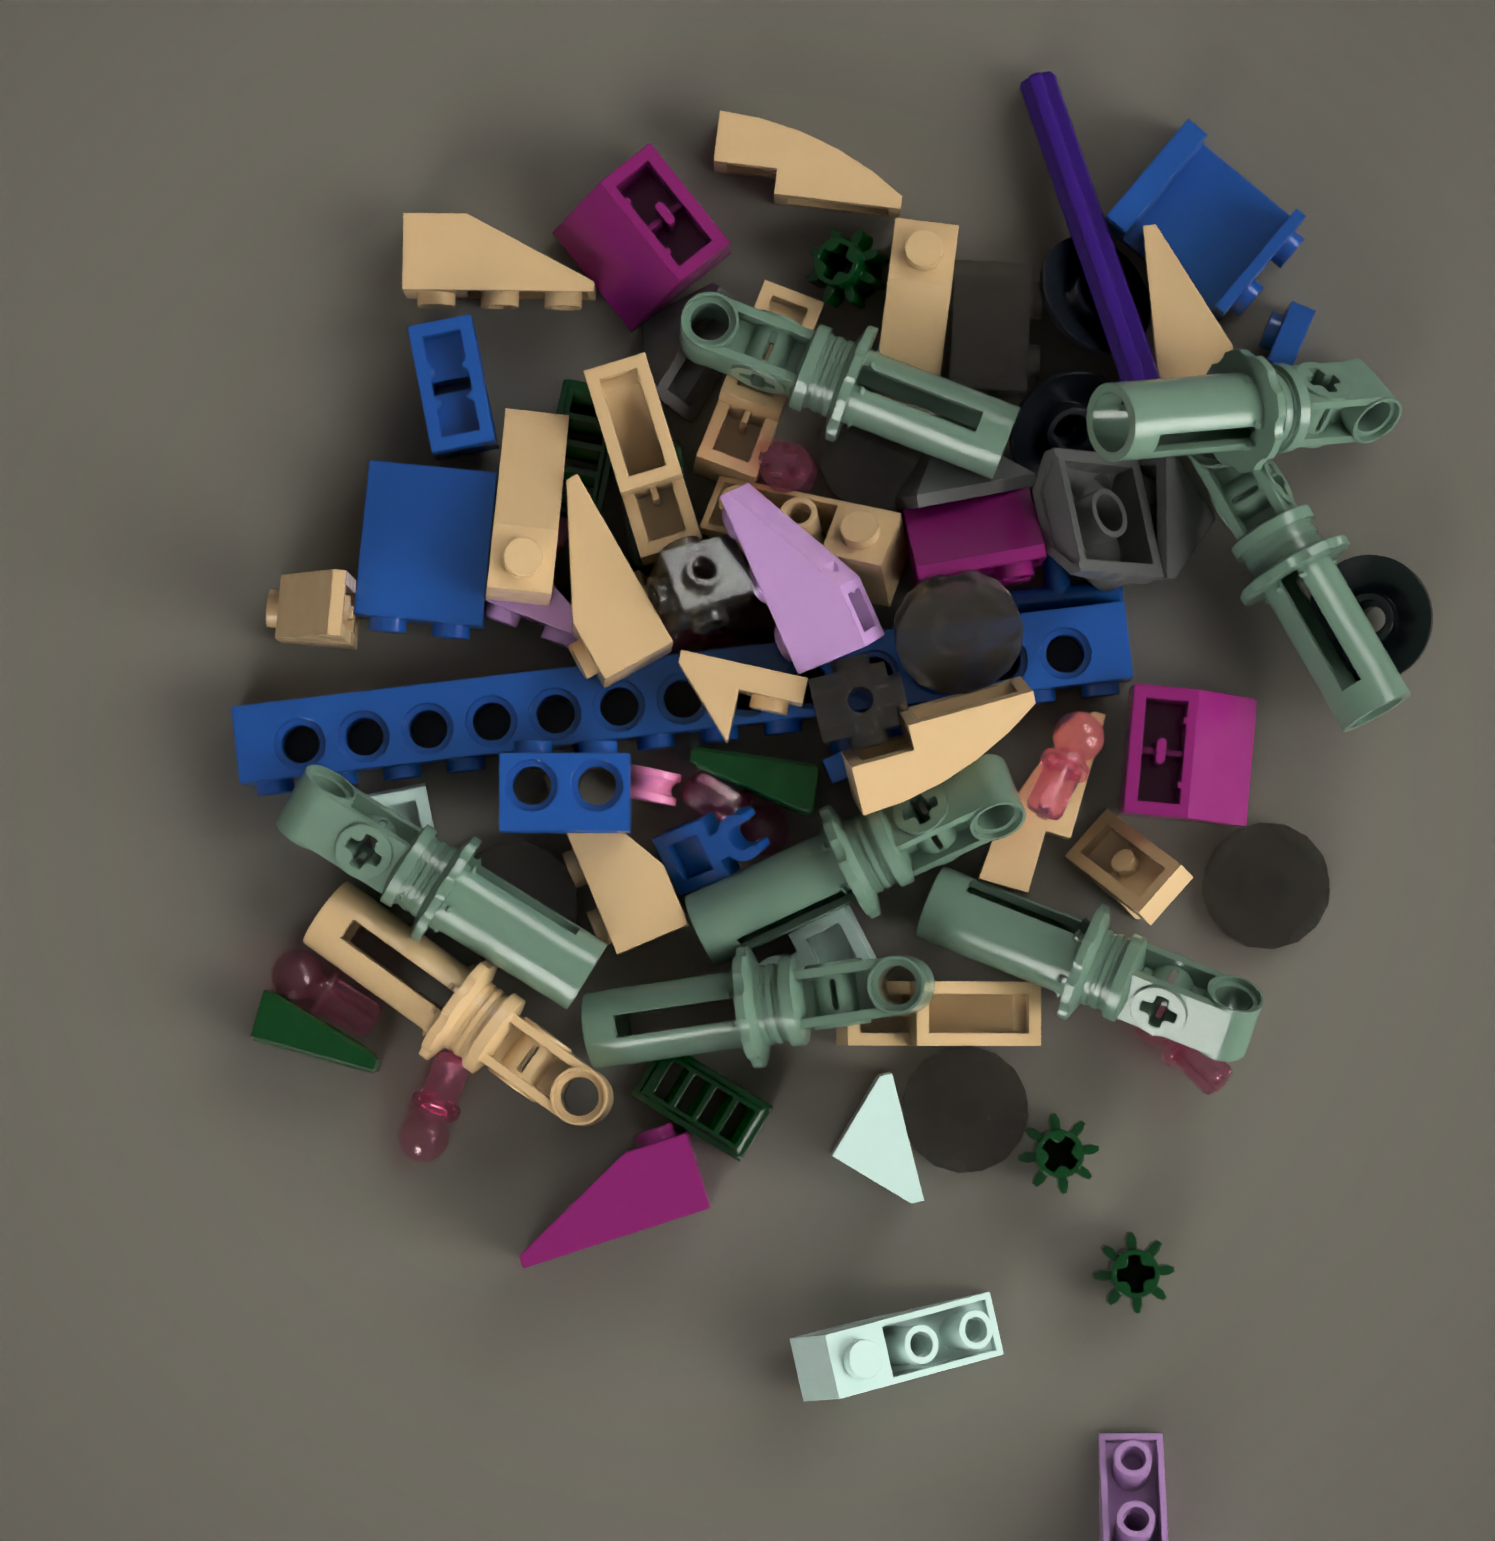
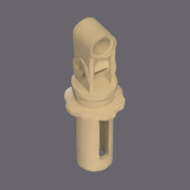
(475, 1022)

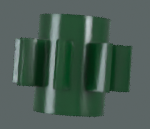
(831, 261)
(1075, 1149)
(1119, 1260)

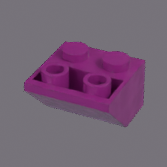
(642, 237)
(979, 534)
(1187, 755)

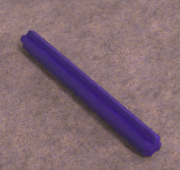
(1088, 228)

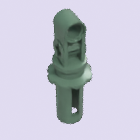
(835, 379)
(1241, 411)
(1281, 553)
(856, 860)
(439, 885)
(1092, 965)
(769, 1001)

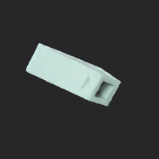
(895, 1347)

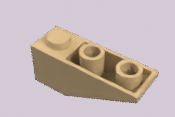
(467, 259)
(859, 535)
(627, 885)

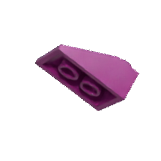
(638, 1191)

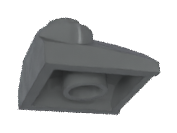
(1096, 518)

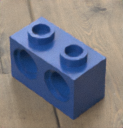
(453, 387)
(564, 807)

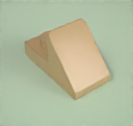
(721, 681)
(1128, 867)

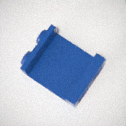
(1211, 220)
(425, 548)

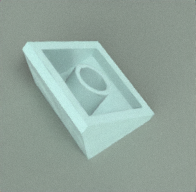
(878, 1141)

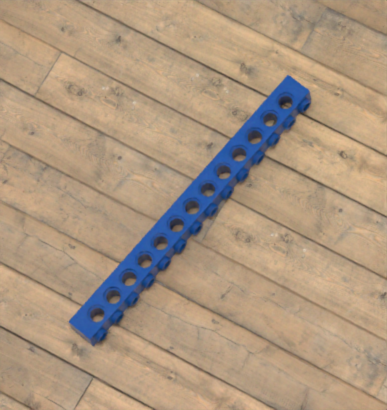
(264, 728)

